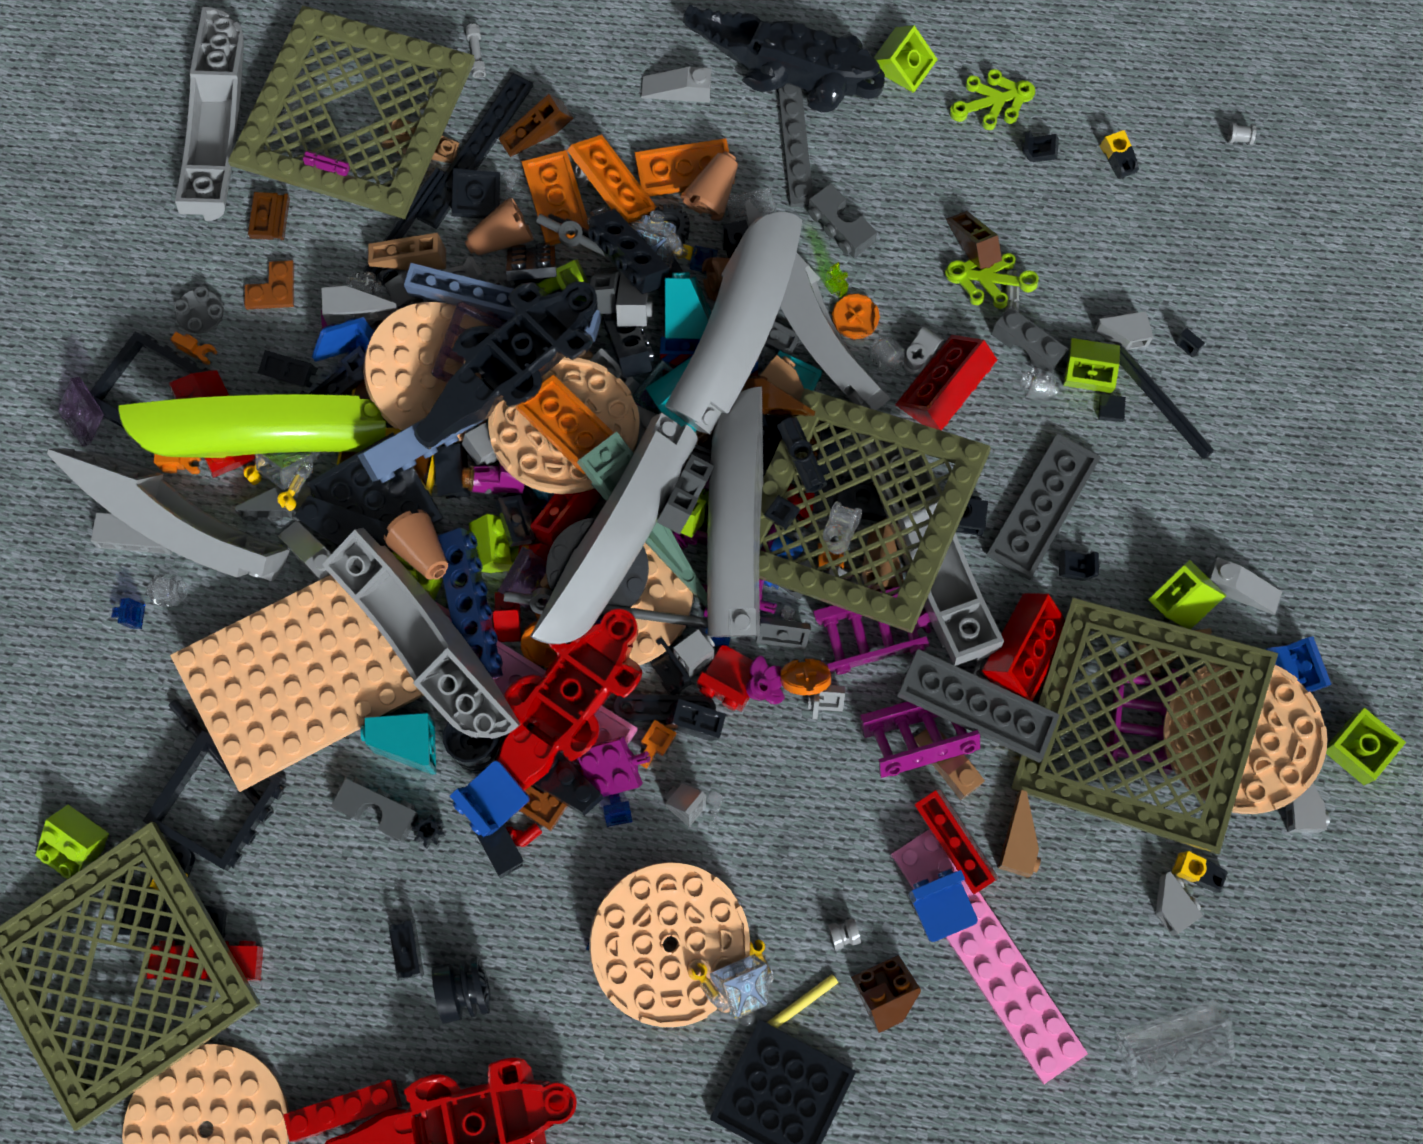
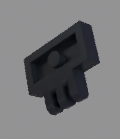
(517, 519)

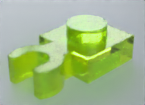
(835, 280)

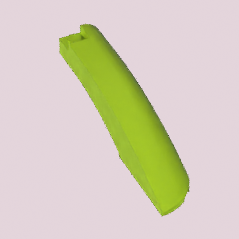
(253, 425)

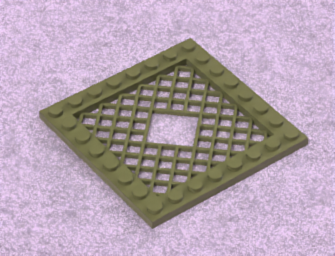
(392, 196)
(904, 610)
(1257, 671)
(41, 1035)

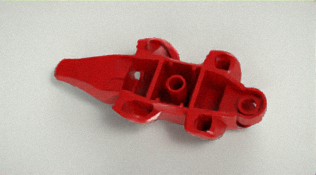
(568, 697)
(503, 1111)

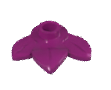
(765, 682)

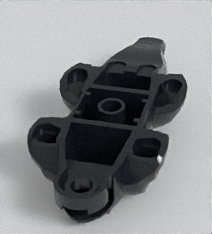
(791, 55)
(511, 357)

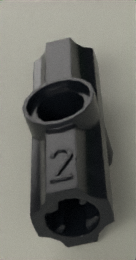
(807, 467)

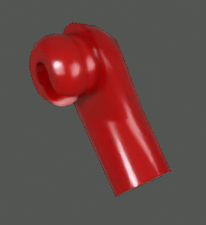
(523, 838)

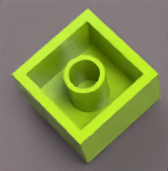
(1364, 746)

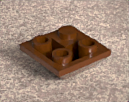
(887, 992)

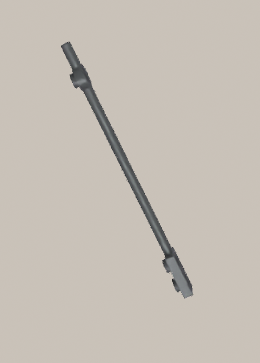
(779, 338)
(772, 631)

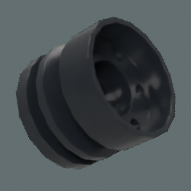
(461, 749)
(461, 990)

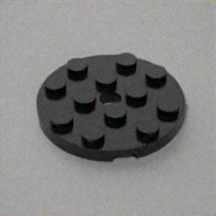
(564, 546)

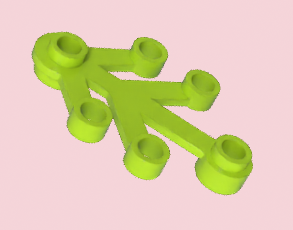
(994, 98)
(988, 277)

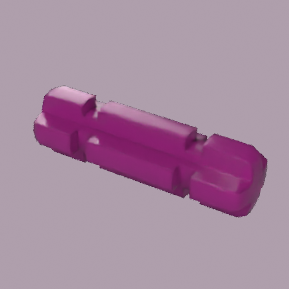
(326, 163)

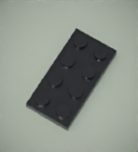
(531, 262)

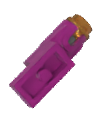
(490, 480)

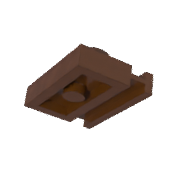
(268, 216)

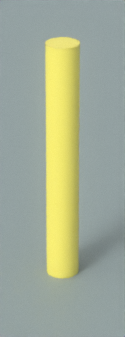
(803, 1001)

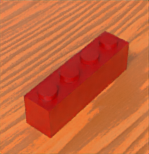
(561, 513)
(956, 841)
(246, 955)
(342, 1110)

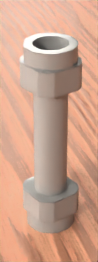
(473, 35)

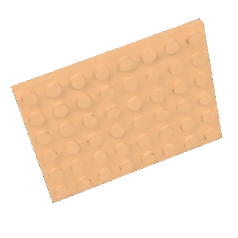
(292, 680)

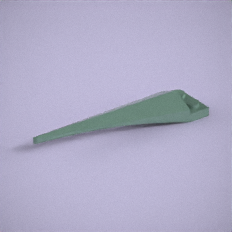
(604, 468)

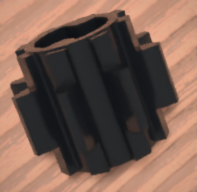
(436, 826)

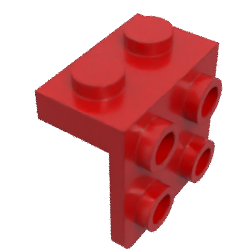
(727, 678)

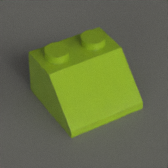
(906, 57)

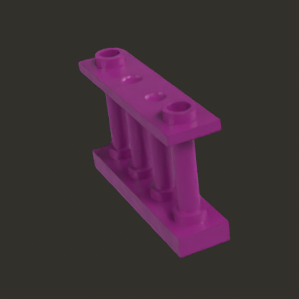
(829, 618)
(1169, 688)
(900, 718)

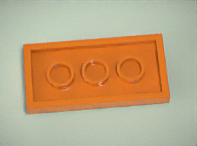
(675, 167)
(611, 178)
(554, 191)
(565, 420)

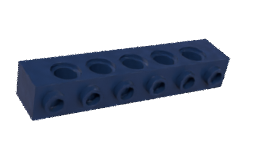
(460, 596)

